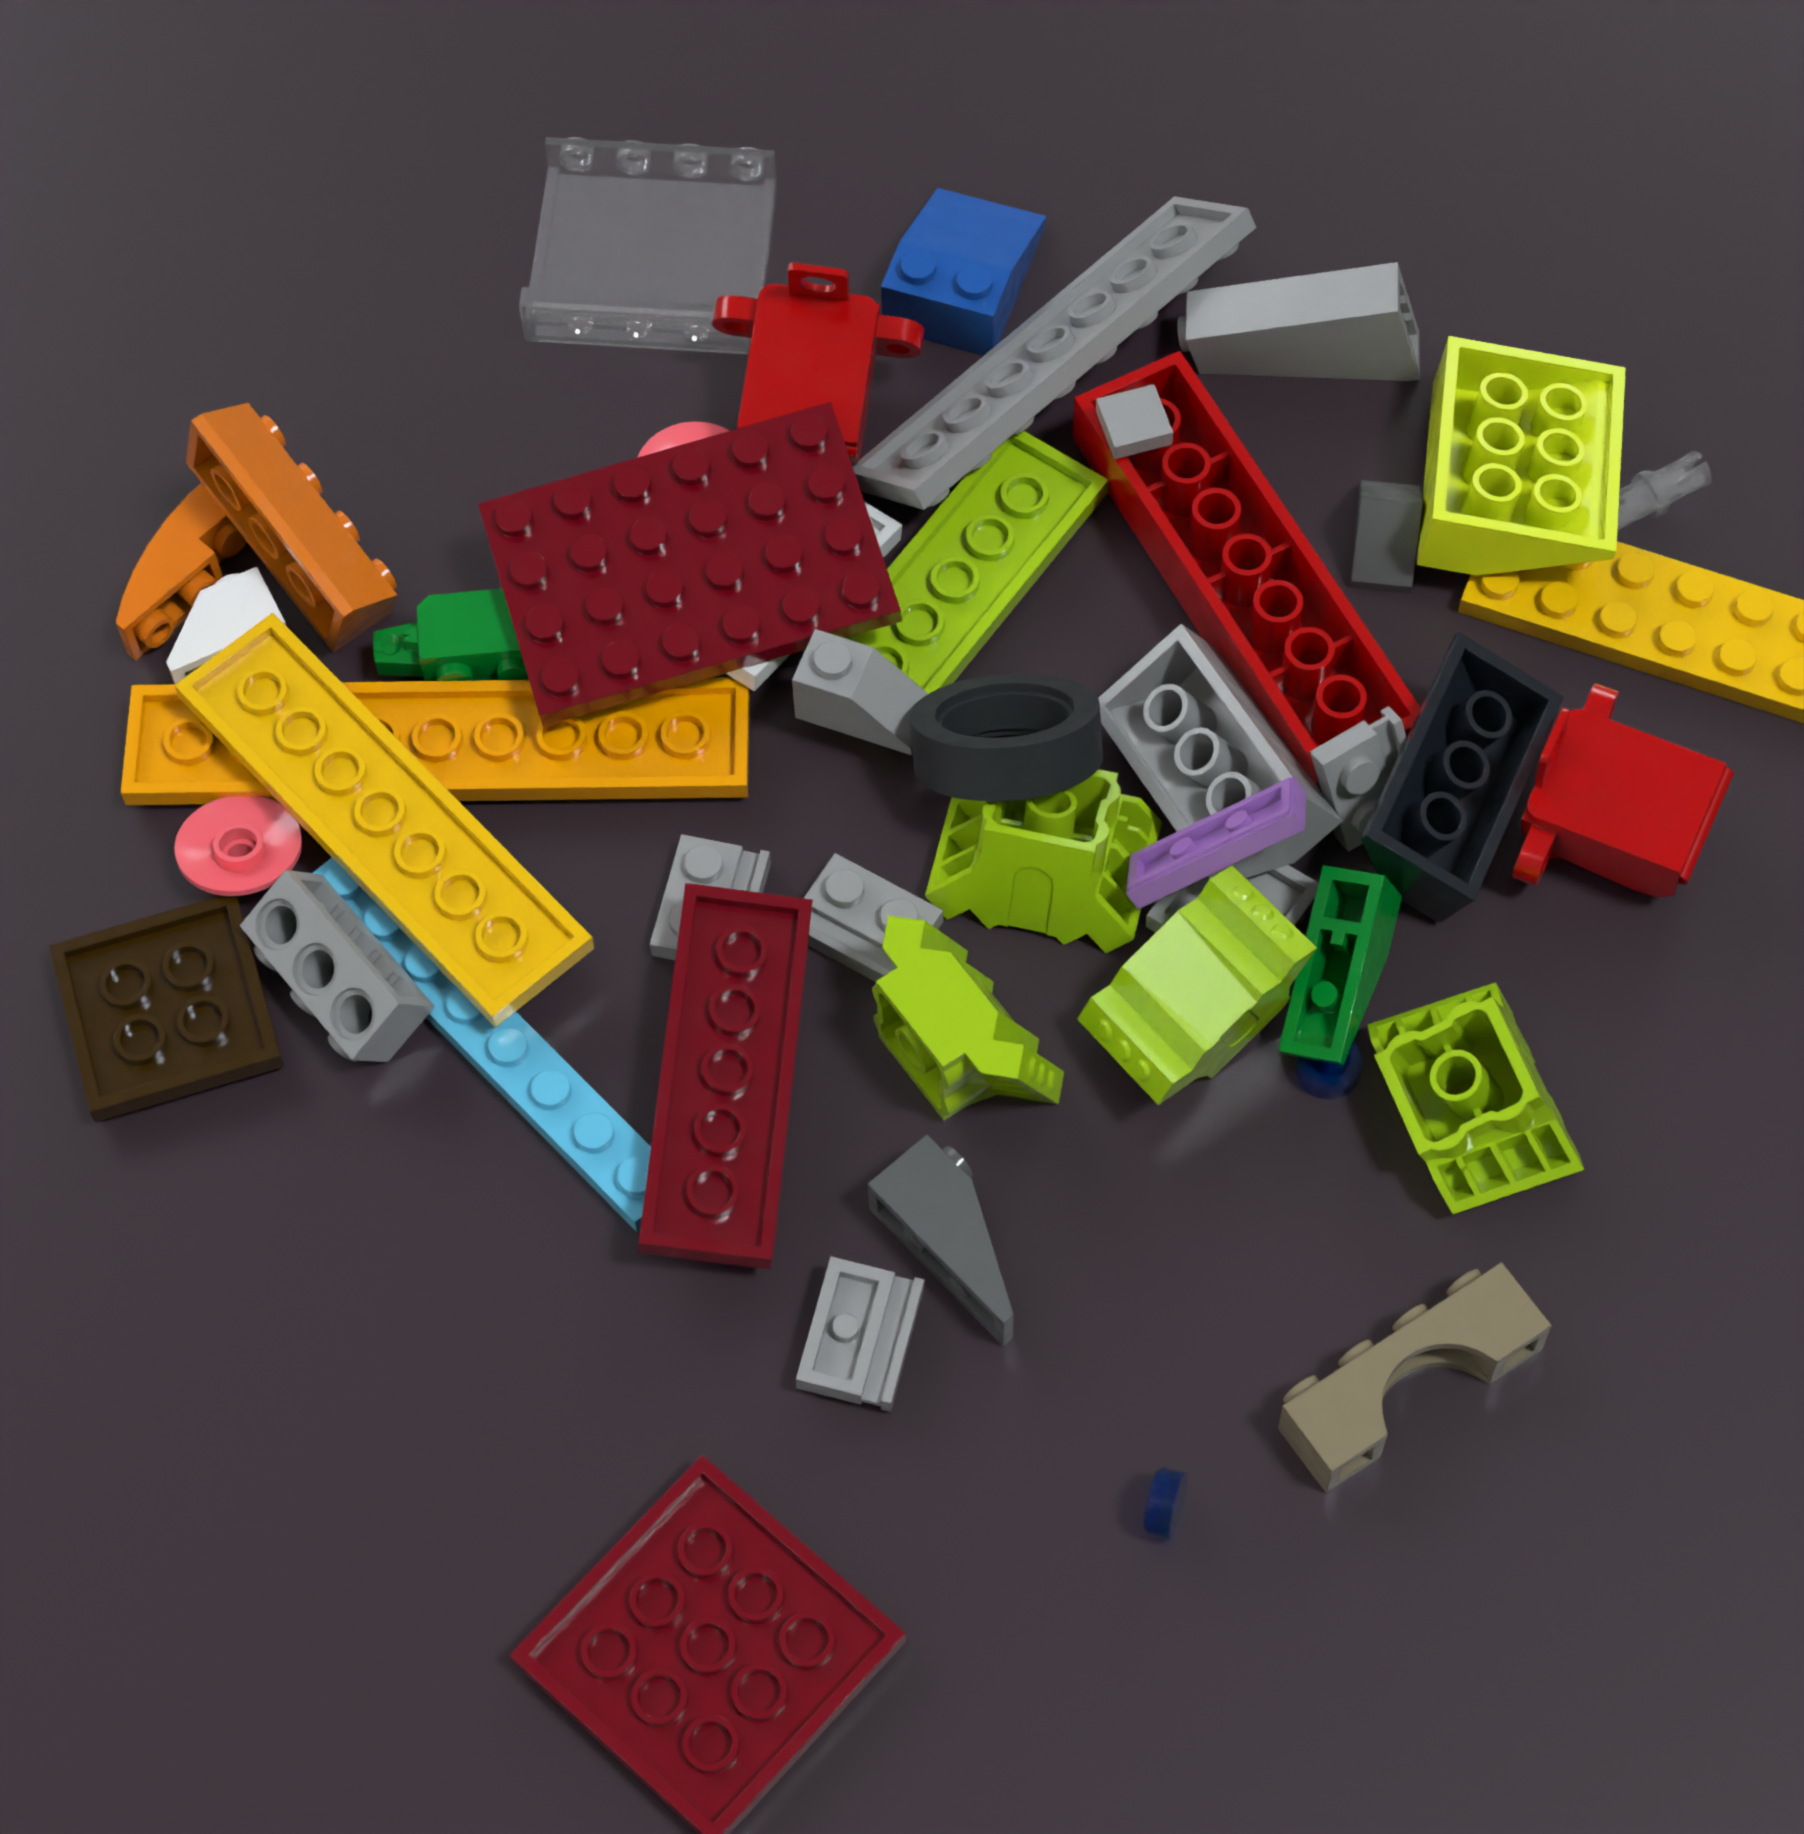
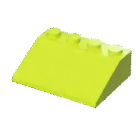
(1520, 460)

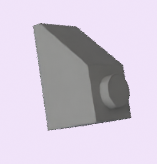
(855, 692)

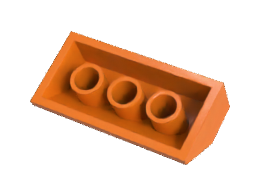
(289, 523)

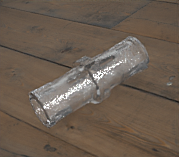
(1655, 491)

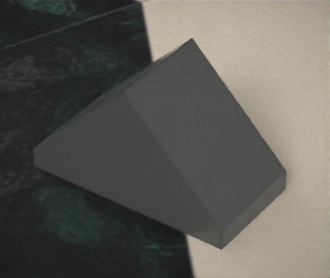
(1386, 536)

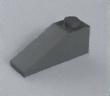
(937, 1215)

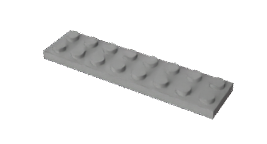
(1051, 351)

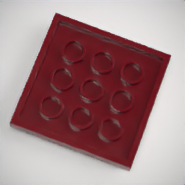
(708, 1649)

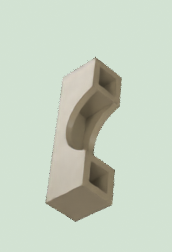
(1479, 1329)

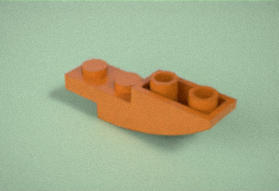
(173, 571)

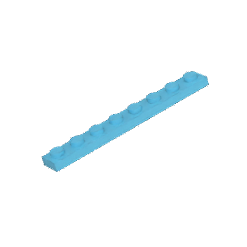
(520, 1068)

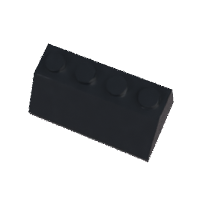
(1458, 778)

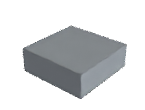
(1134, 421)

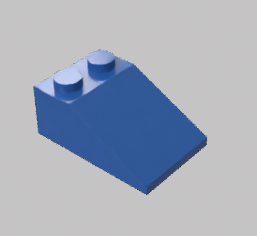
(961, 269)

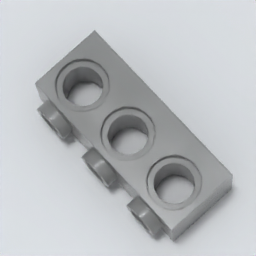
(363, 969)

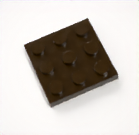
(165, 1007)

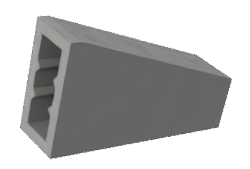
(1306, 327)

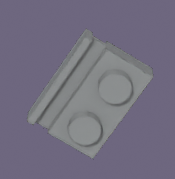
(1355, 771)
(706, 864)
(853, 912)
(859, 1334)

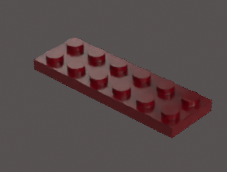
(726, 1077)

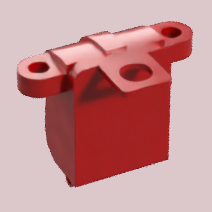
(813, 348)
(1619, 802)

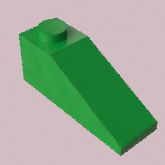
(1353, 936)

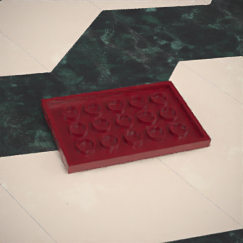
(688, 563)

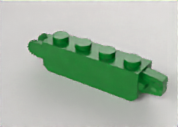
(453, 640)

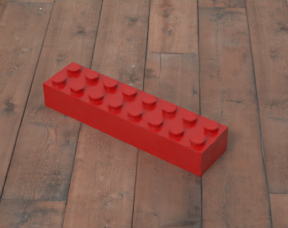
(1243, 566)

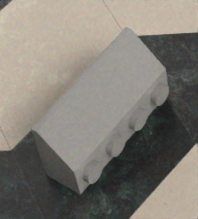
(1205, 743)

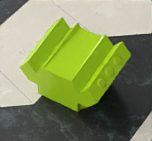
(1046, 861)
(1199, 987)
(951, 1028)
(1473, 1098)

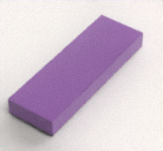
(1216, 842)

